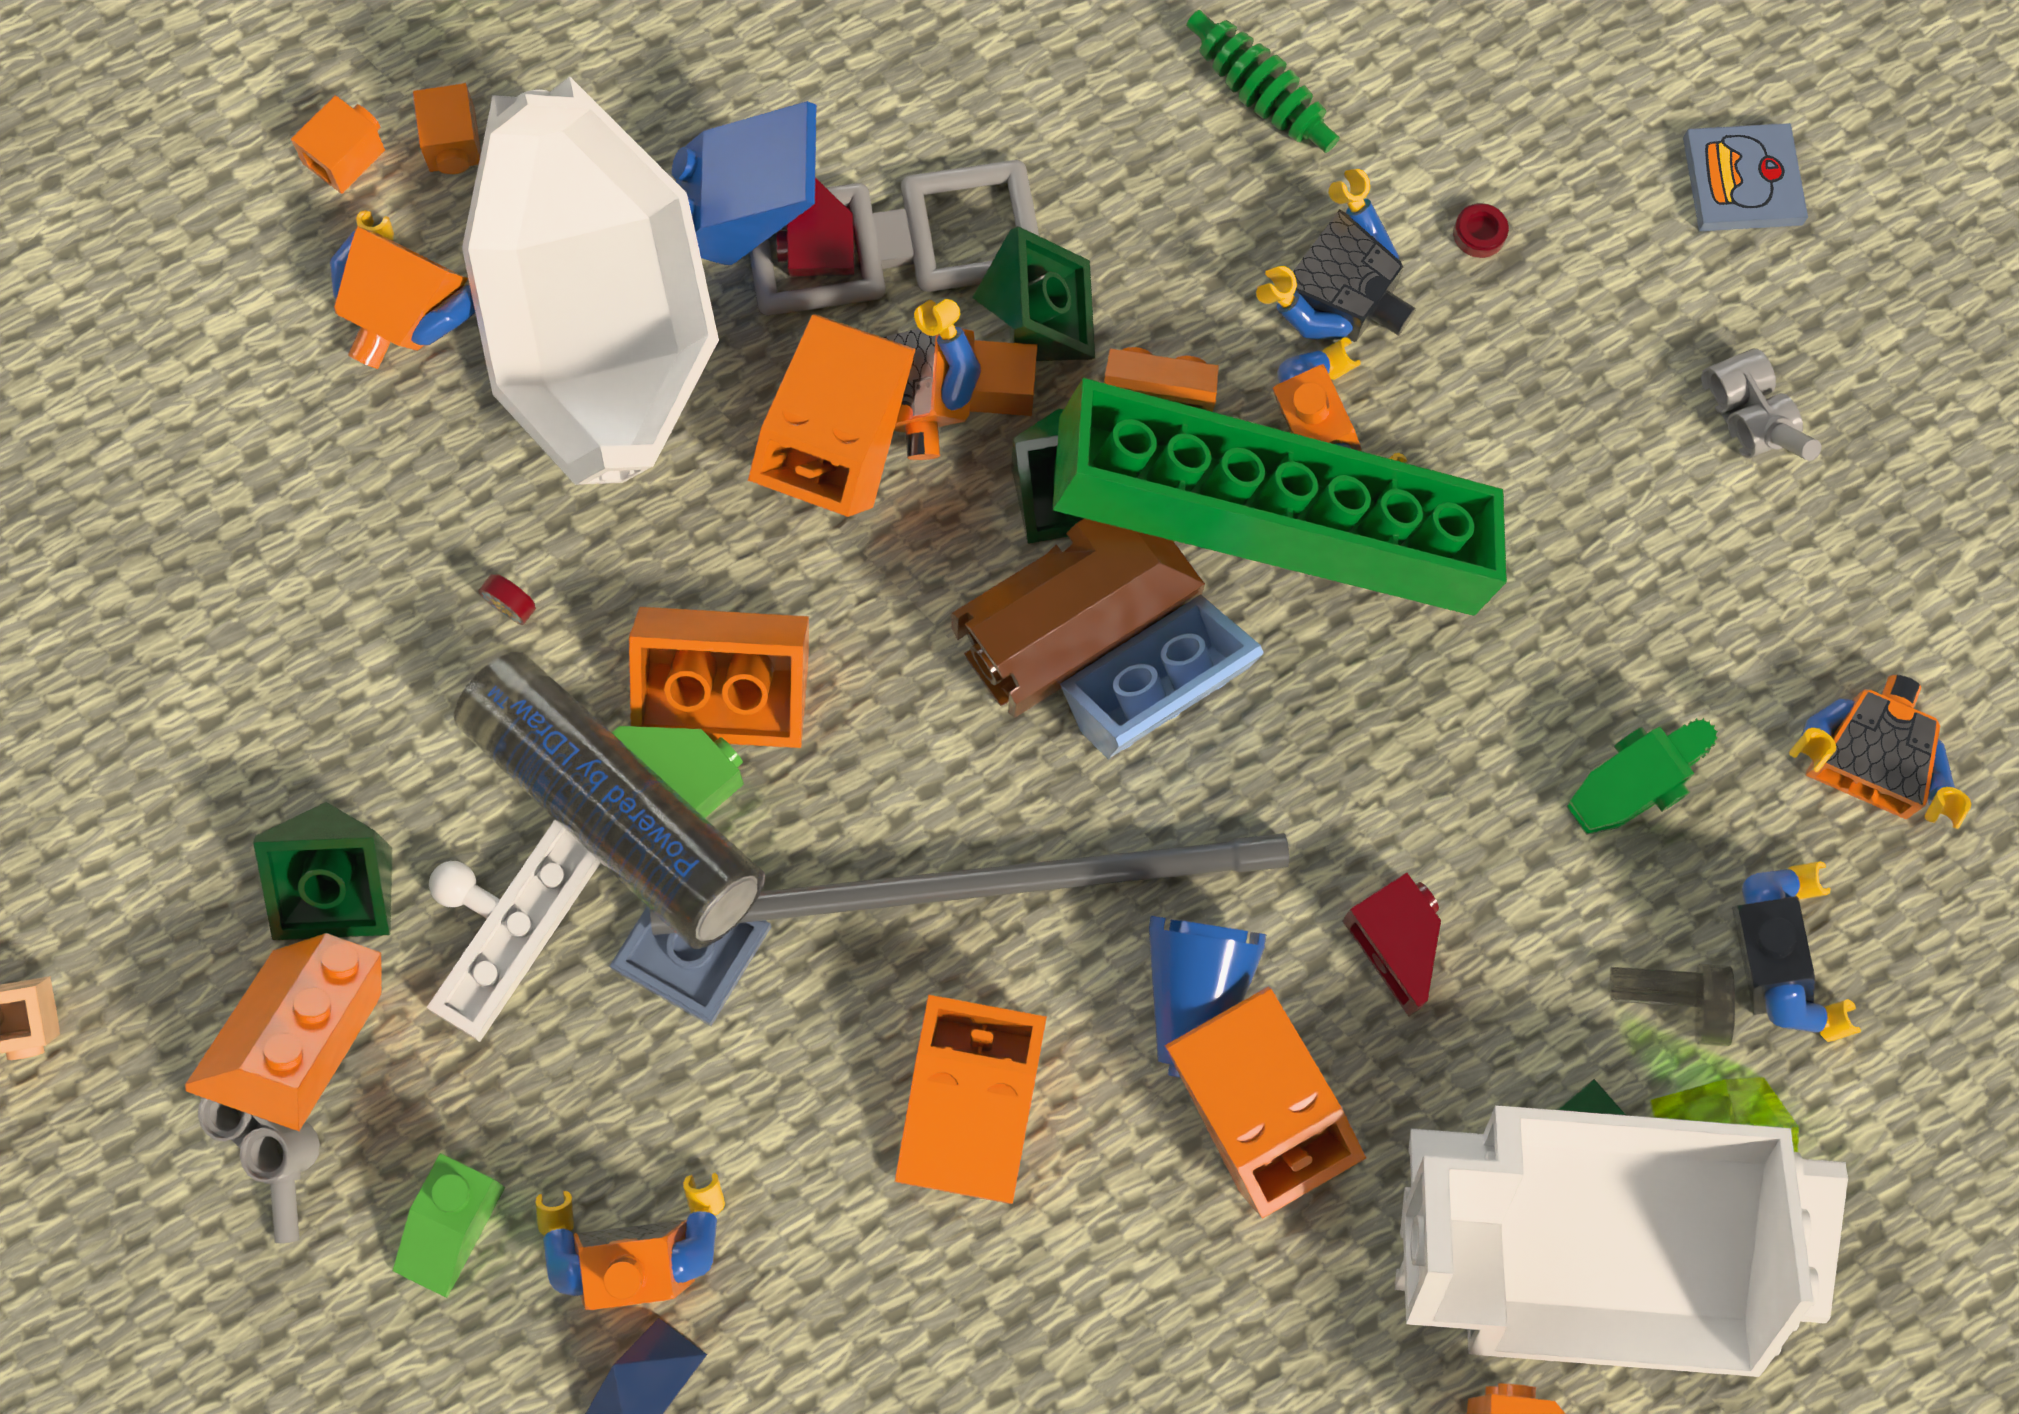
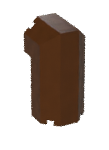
(1071, 610)

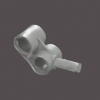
(1758, 422)
(261, 1160)

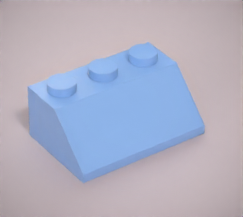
(1158, 675)

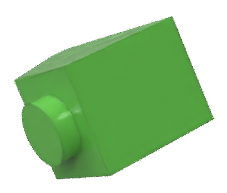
(688, 761)
(445, 1224)

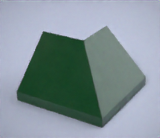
(1041, 296)
(1034, 478)
(325, 876)

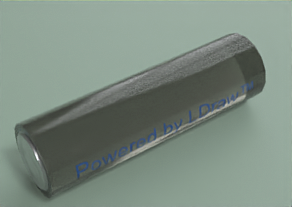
(609, 799)

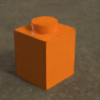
(447, 128)
(339, 143)
(1005, 378)

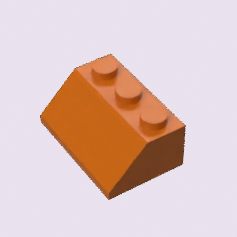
(720, 674)
(291, 1030)

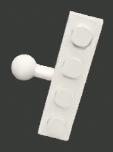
(514, 926)

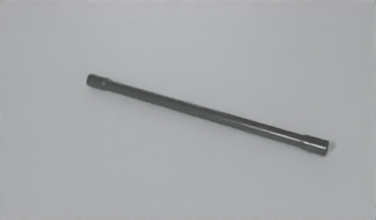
(1237, 855)

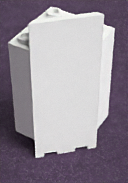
(1620, 1239)

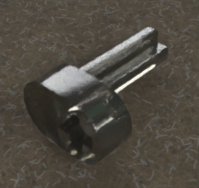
(1708, 990)

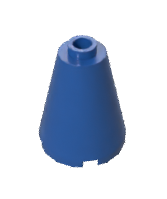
(1197, 975)

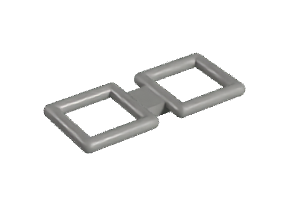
(896, 239)

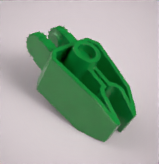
(1642, 774)

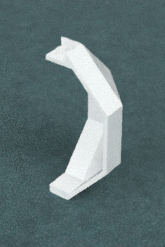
(584, 284)

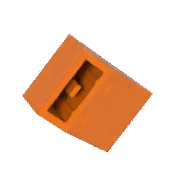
(833, 418)
(970, 1099)
(1265, 1103)

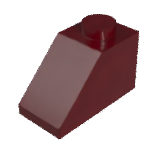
(1399, 938)

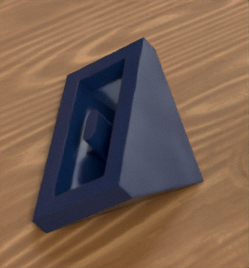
(648, 1373)

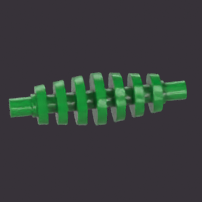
(1262, 79)

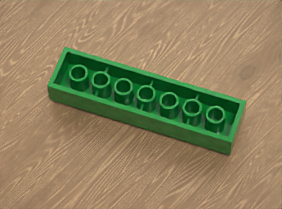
(1279, 498)

